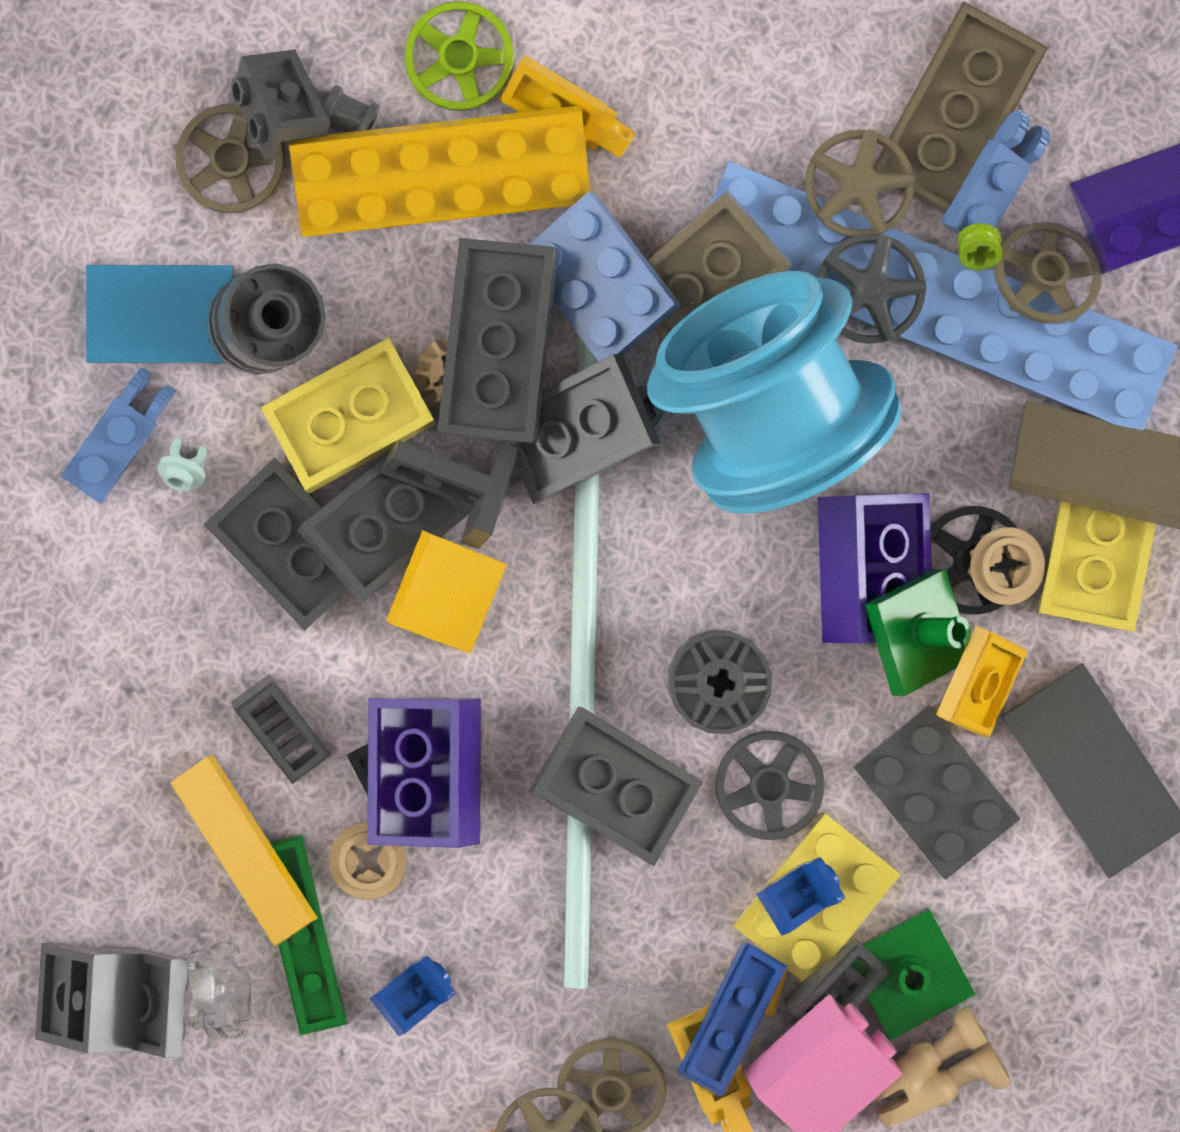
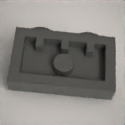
(277, 100)

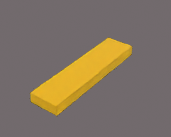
(243, 850)

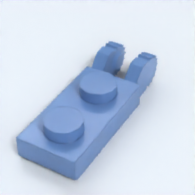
(997, 174)
(116, 440)

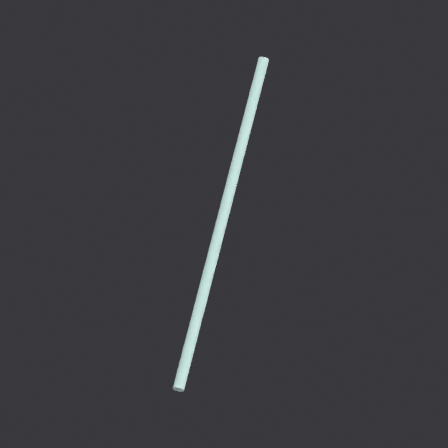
(581, 695)

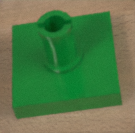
(918, 631)
(922, 976)

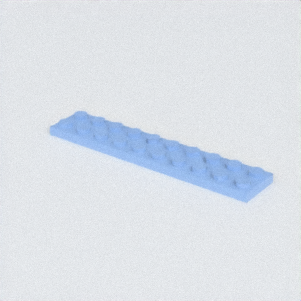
(1082, 364)

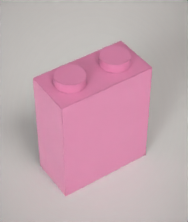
(824, 1069)

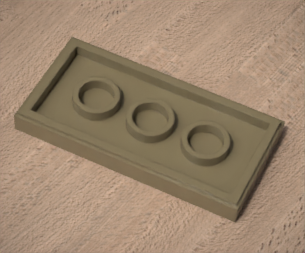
(961, 103)
(1097, 464)

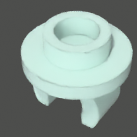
(180, 472)

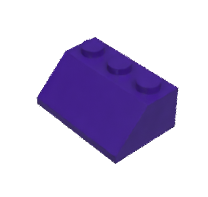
(1132, 209)
(865, 552)
(424, 771)

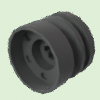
(704, 656)

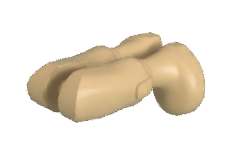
(929, 1087)

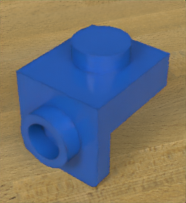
(801, 894)
(413, 994)

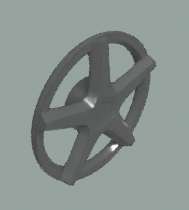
(873, 288)
(769, 785)

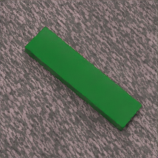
(308, 953)

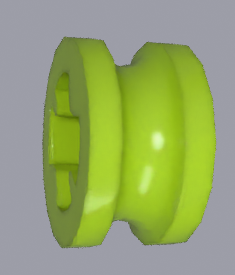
(975, 236)

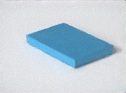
(151, 312)

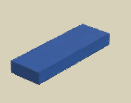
(732, 1019)

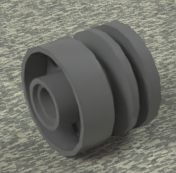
(293, 312)

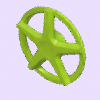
(459, 56)

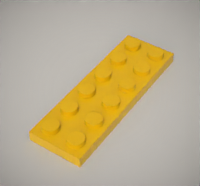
(440, 171)

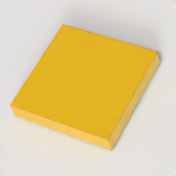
(446, 592)
(982, 682)

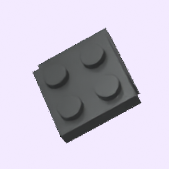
(111, 1000)

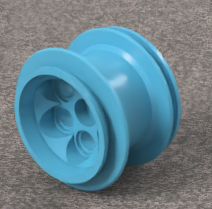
(774, 392)

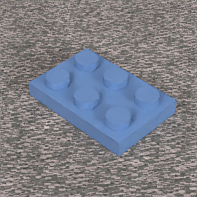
(604, 280)

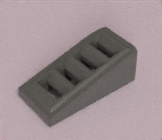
(254, 696)
(814, 986)

